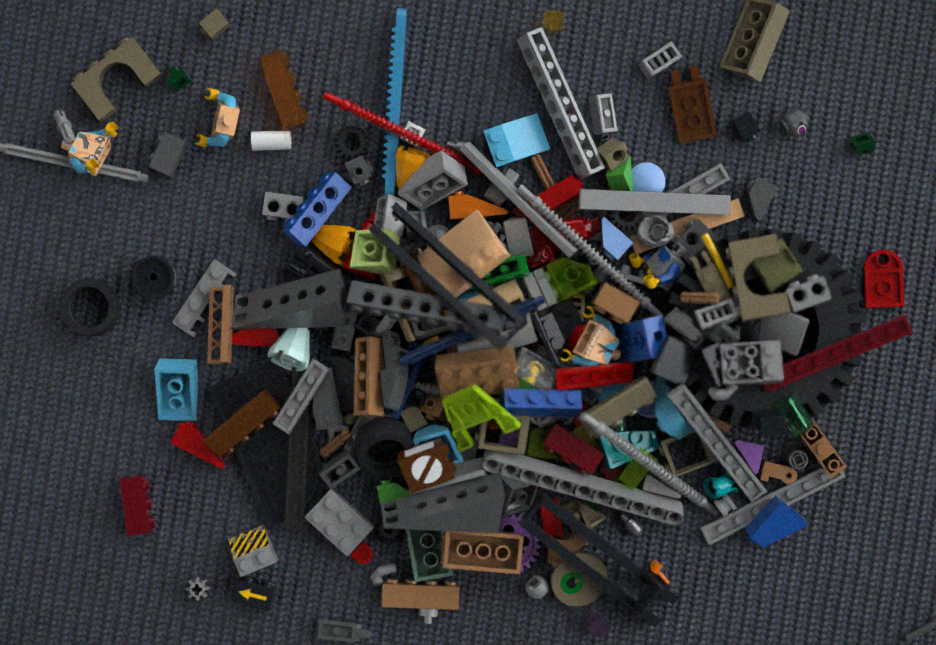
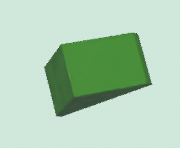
(621, 177)

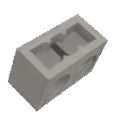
(284, 202)
(808, 298)

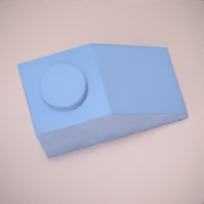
(613, 240)

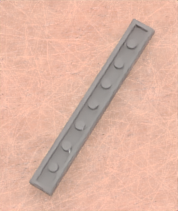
(699, 185)
(518, 199)
(654, 201)
(717, 442)
(788, 493)

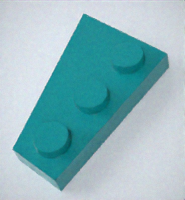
(615, 457)

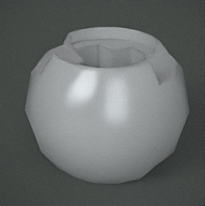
(537, 587)

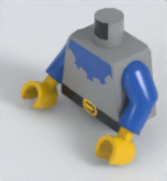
(661, 266)

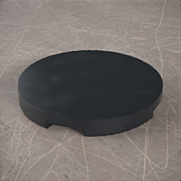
(343, 372)

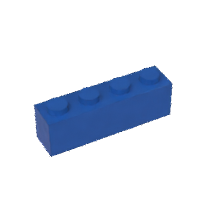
(539, 403)

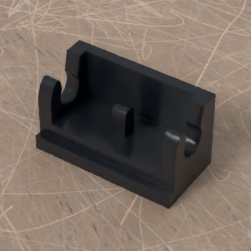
(712, 356)

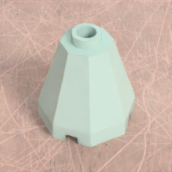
(291, 349)

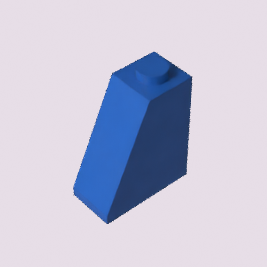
(774, 523)

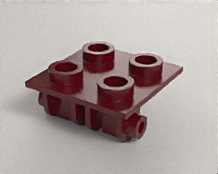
(541, 250)

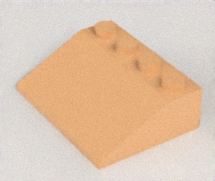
(474, 245)

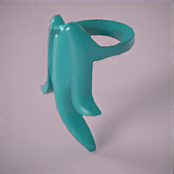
(722, 485)

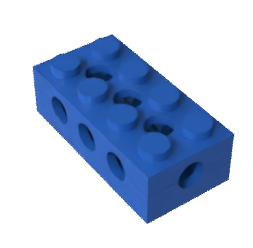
(637, 339)

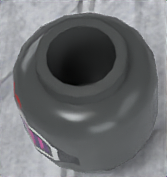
(794, 122)

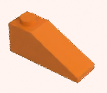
(463, 205)

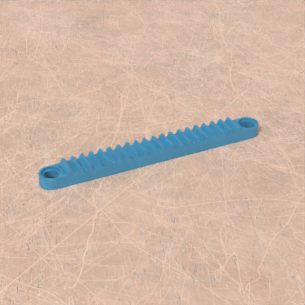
(395, 99)

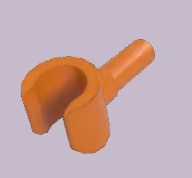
(655, 567)

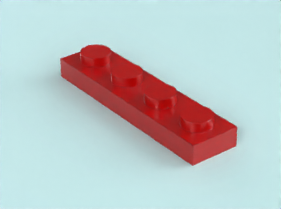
(593, 375)

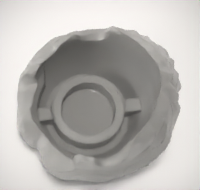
(655, 231)

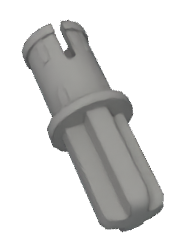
(64, 126)

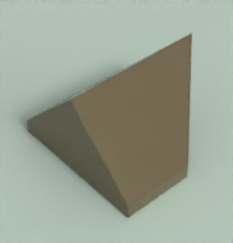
(585, 514)

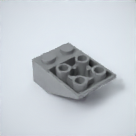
(752, 363)

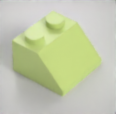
(371, 255)

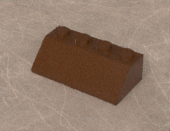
(243, 423)

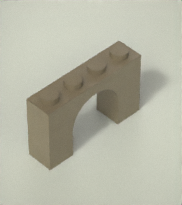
(90, 83)
(751, 305)

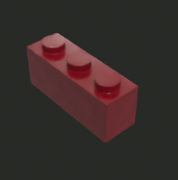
(572, 449)
(137, 505)

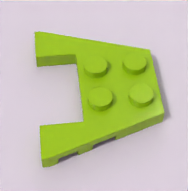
(472, 407)

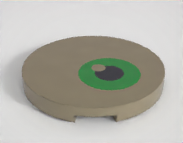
(572, 585)

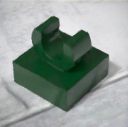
(178, 78)
(862, 142)

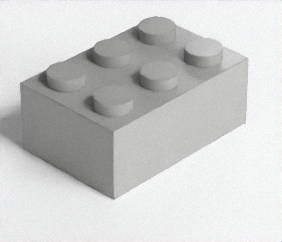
(339, 521)

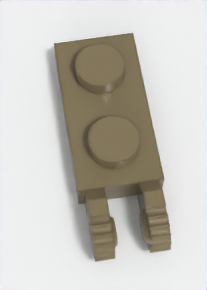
(710, 277)

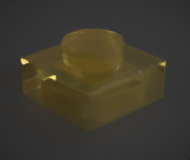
(553, 20)

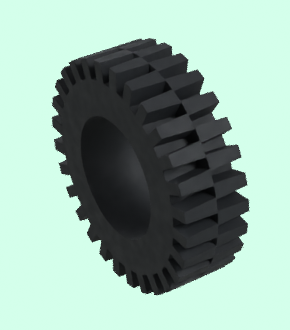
(828, 323)

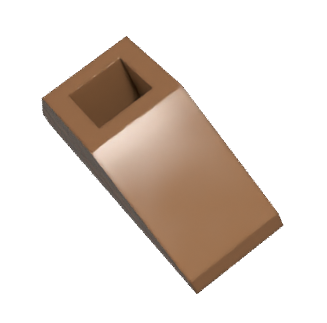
(823, 451)

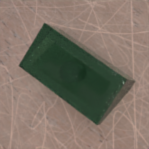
(798, 418)

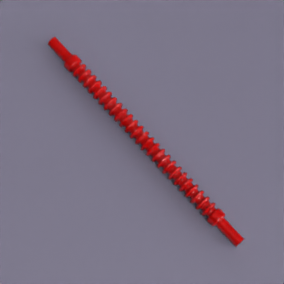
(396, 129)

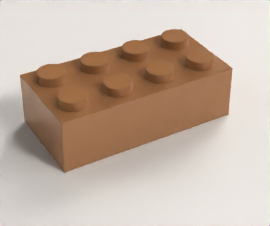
(614, 303)
(485, 367)
(482, 551)

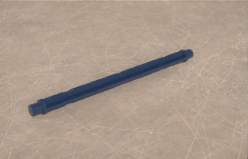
(461, 335)

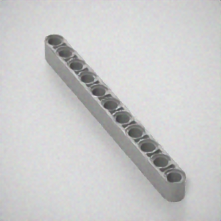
(584, 486)

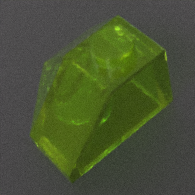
(570, 277)

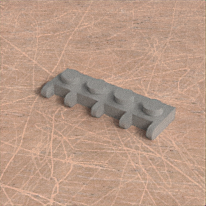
(200, 297)

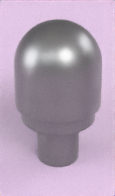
(456, 147)
(631, 525)

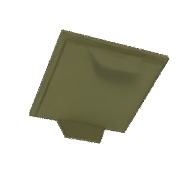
(778, 269)

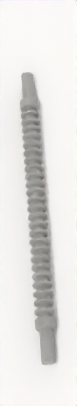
(536, 202)
(647, 462)

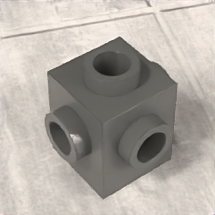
(356, 164)

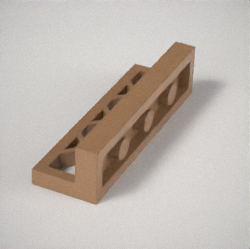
(225, 325)

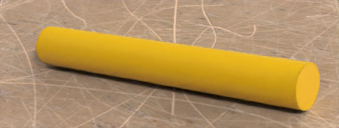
(717, 260)

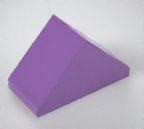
(750, 453)

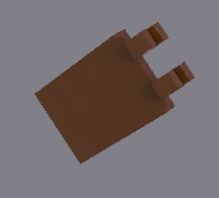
(691, 107)

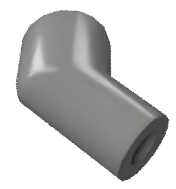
(722, 394)
(383, 570)

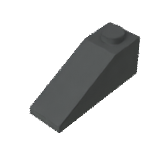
(326, 404)

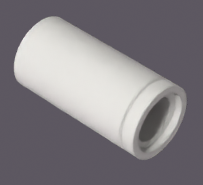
(271, 140)

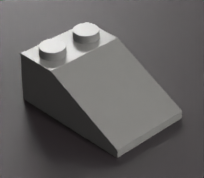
(434, 180)

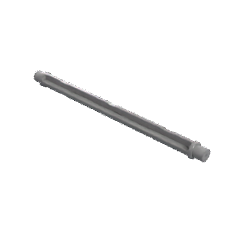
(62, 160)

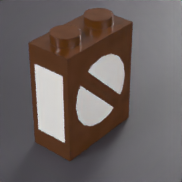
(426, 465)

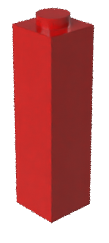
(556, 195)

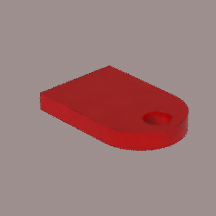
(883, 282)

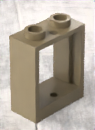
(520, 440)
(710, 457)

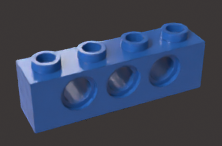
(314, 220)

